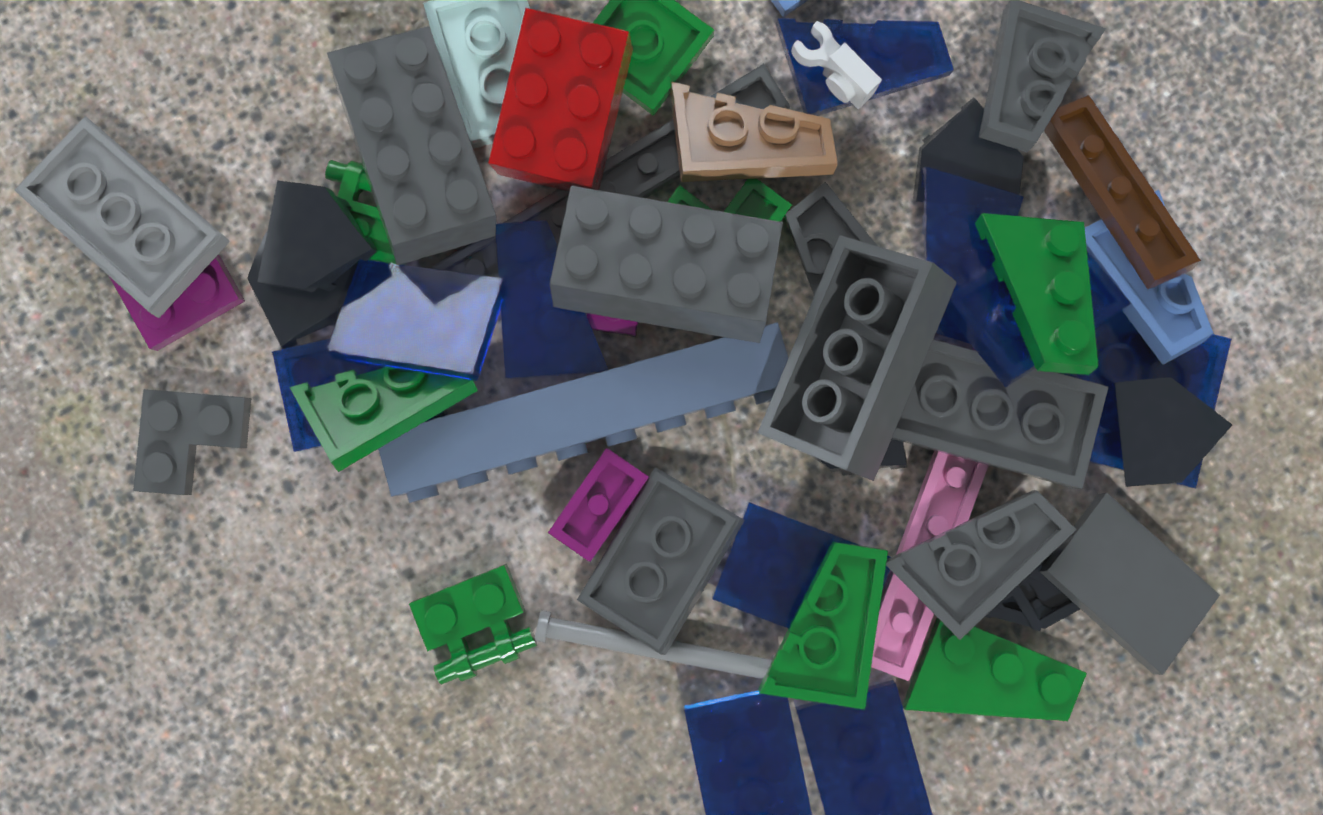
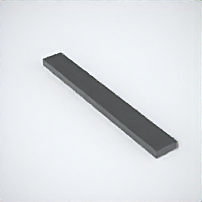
(633, 171)

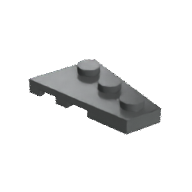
(1032, 70)
(816, 228)
(981, 560)

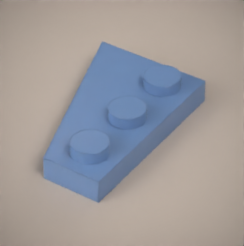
(1165, 316)

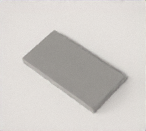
(122, 217)

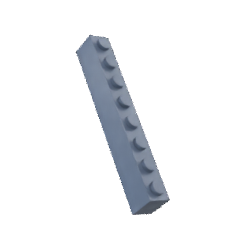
(583, 411)

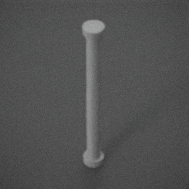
(624, 642)

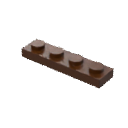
(1120, 193)

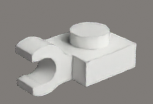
(845, 71)

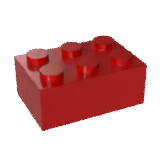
(561, 101)

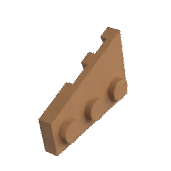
(745, 142)

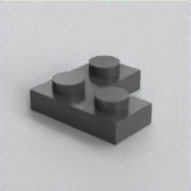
(173, 428)

